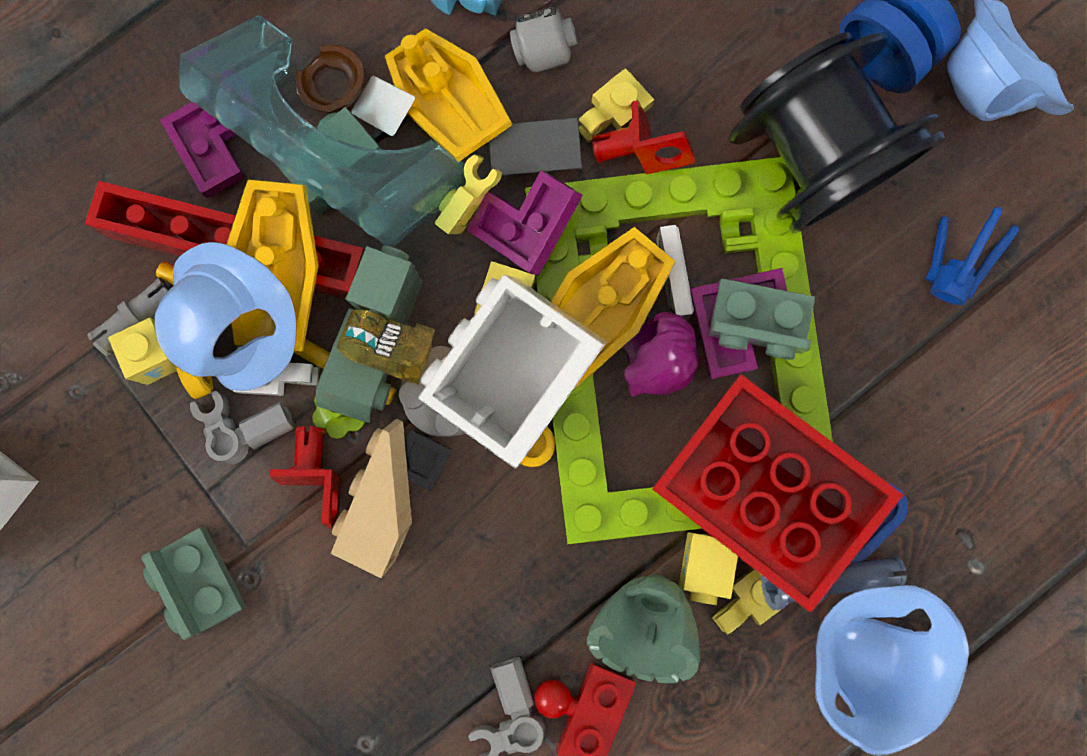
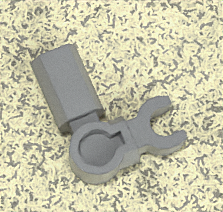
(231, 444)
(526, 727)

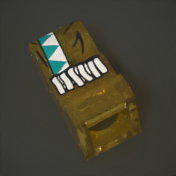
(387, 345)

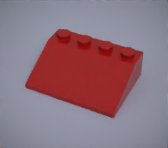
(777, 493)

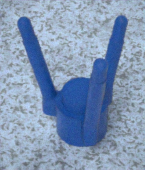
(957, 280)

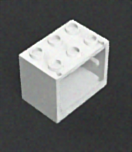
(510, 368)

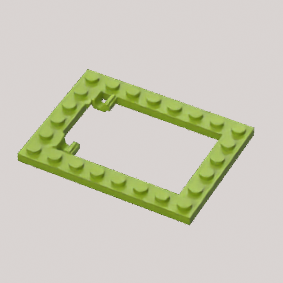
(736, 193)

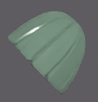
(647, 631)

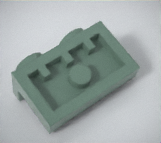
(761, 318)
(192, 584)

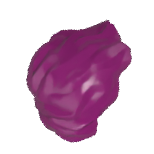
(661, 356)

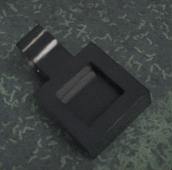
(424, 458)

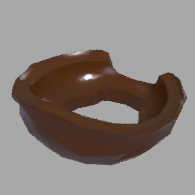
(337, 58)

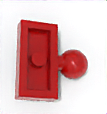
(592, 714)

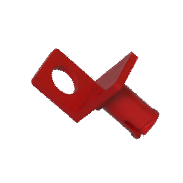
(638, 140)
(308, 472)

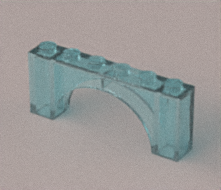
(376, 189)

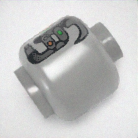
(543, 39)

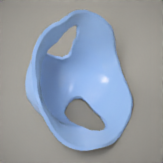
(997, 70)
(208, 293)
(889, 676)

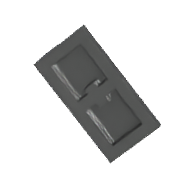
(537, 147)

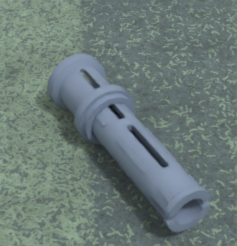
(854, 578)

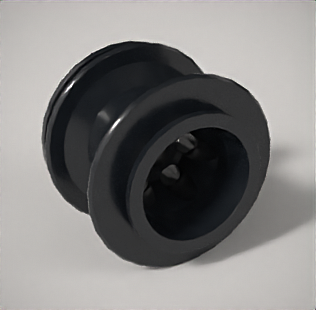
(832, 127)

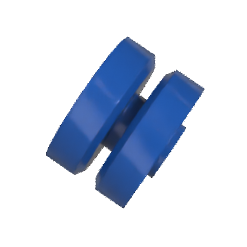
(917, 34)

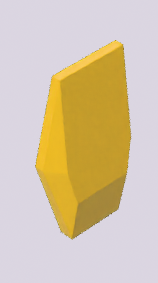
(449, 91)
(278, 232)
(615, 291)

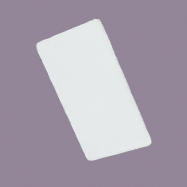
(383, 105)

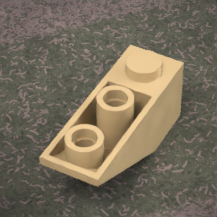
(381, 509)

